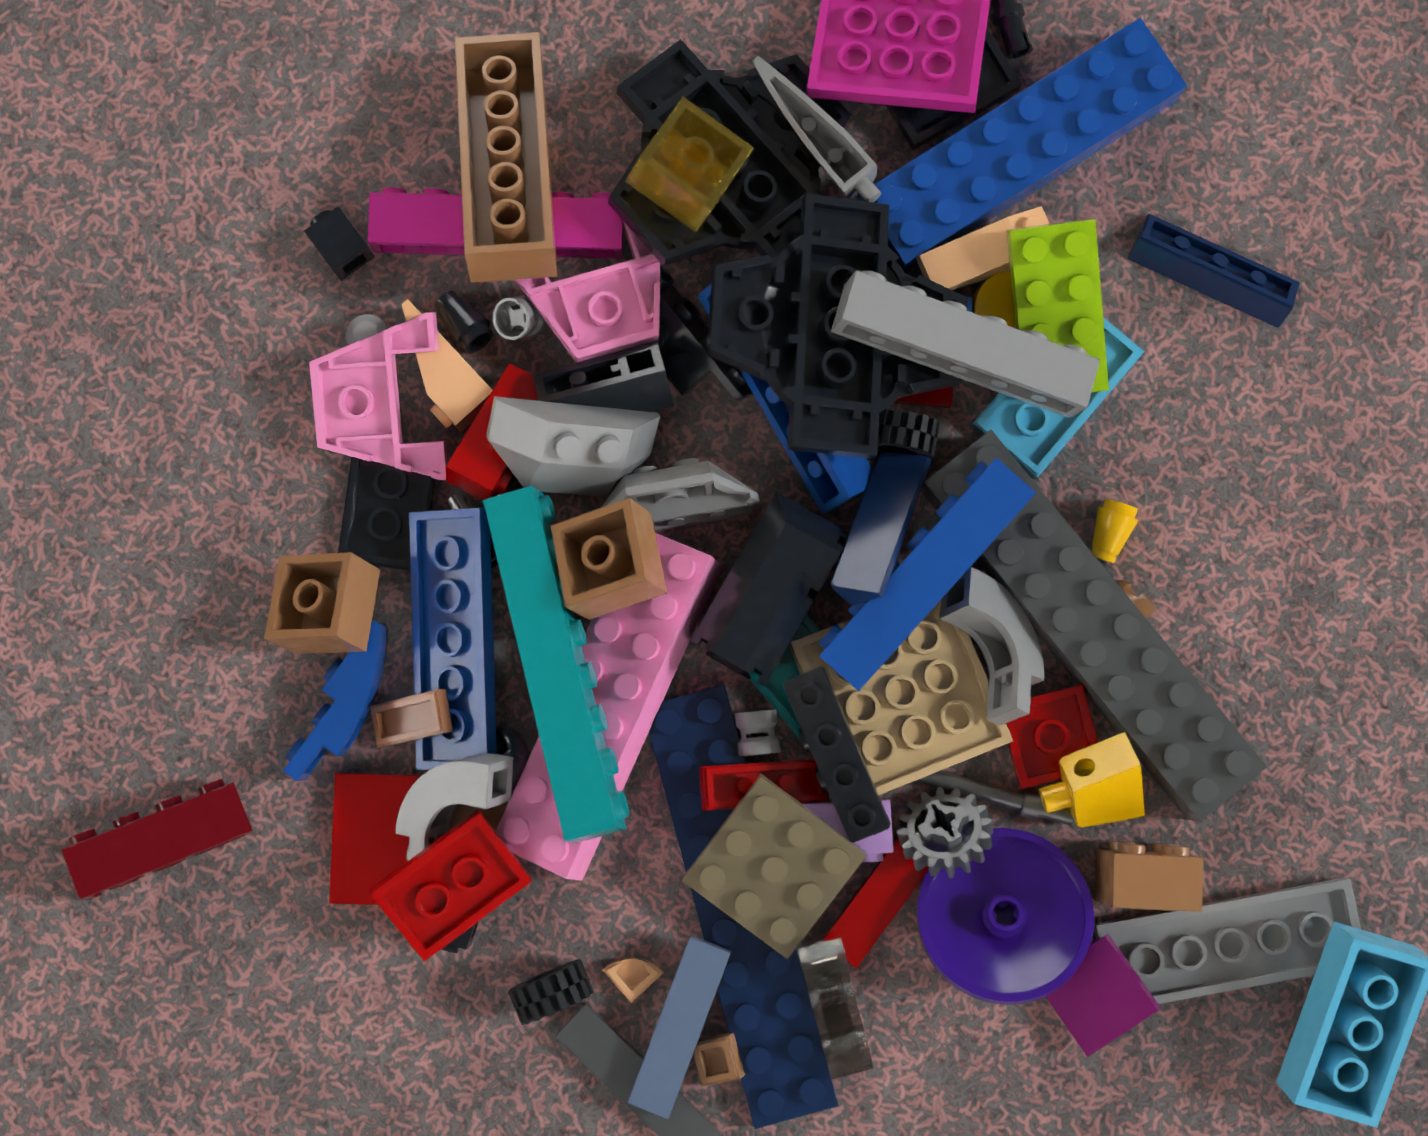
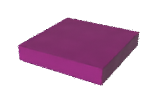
(1102, 998)

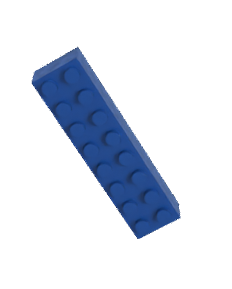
(1027, 142)

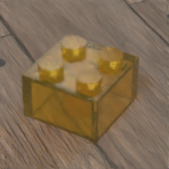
(689, 164)

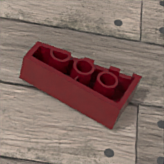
(155, 840)

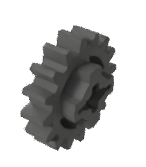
(943, 829)

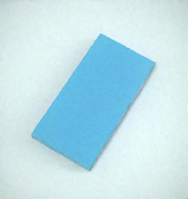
(1038, 434)

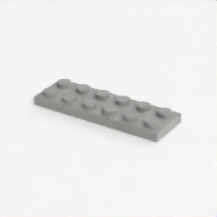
(1233, 940)

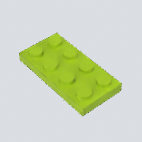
(1060, 287)

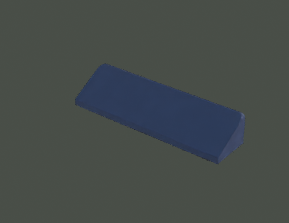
(1214, 271)
(880, 526)

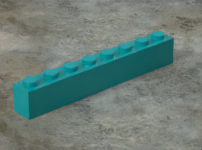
(556, 668)

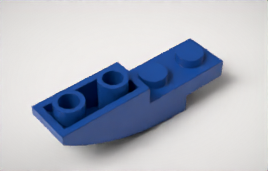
(354, 688)

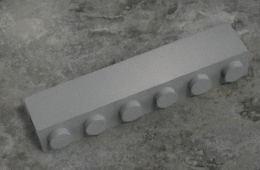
(965, 344)

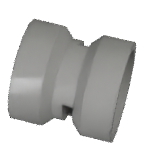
(517, 318)
(756, 723)

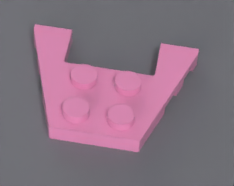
(603, 307)
(359, 399)

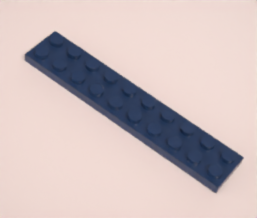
(760, 988)

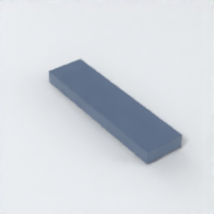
(679, 1027)

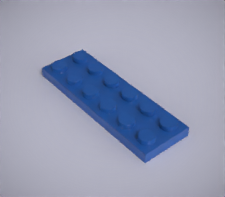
(454, 629)

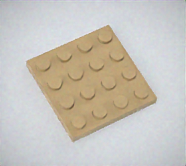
(919, 706)

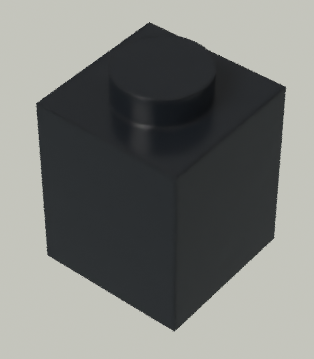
(338, 242)

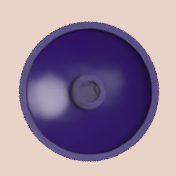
(1009, 924)

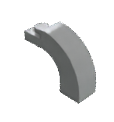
(1005, 637)
(435, 796)

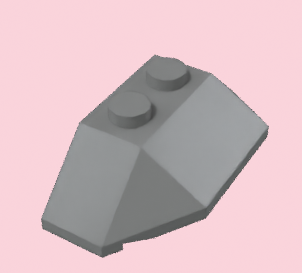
(570, 444)
(686, 494)

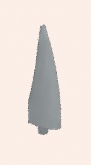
(824, 138)

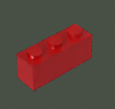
(475, 463)

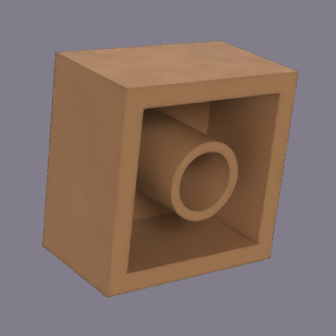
(608, 559)
(322, 603)
(1149, 879)

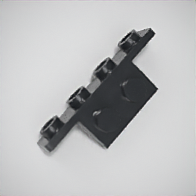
(684, 345)
(836, 753)

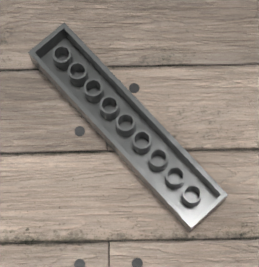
(1108, 645)

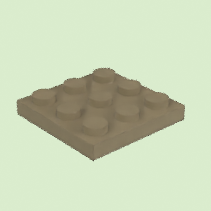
(774, 866)

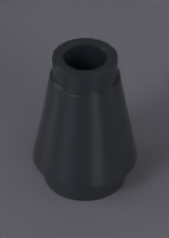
(465, 324)

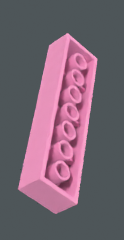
(634, 665)

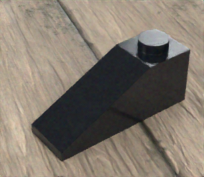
(617, 380)

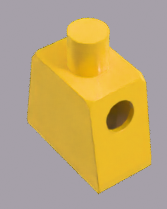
(1098, 784)

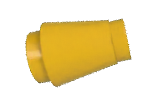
(1112, 529)

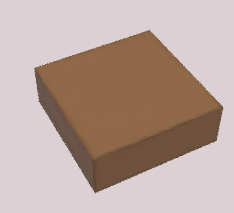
(718, 1059)

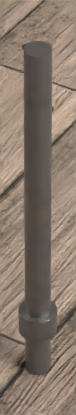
(1027, 804)

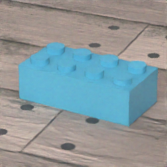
(1355, 1024)

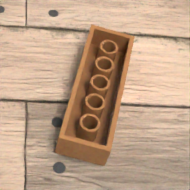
(504, 158)

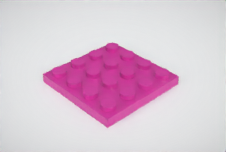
(900, 52)

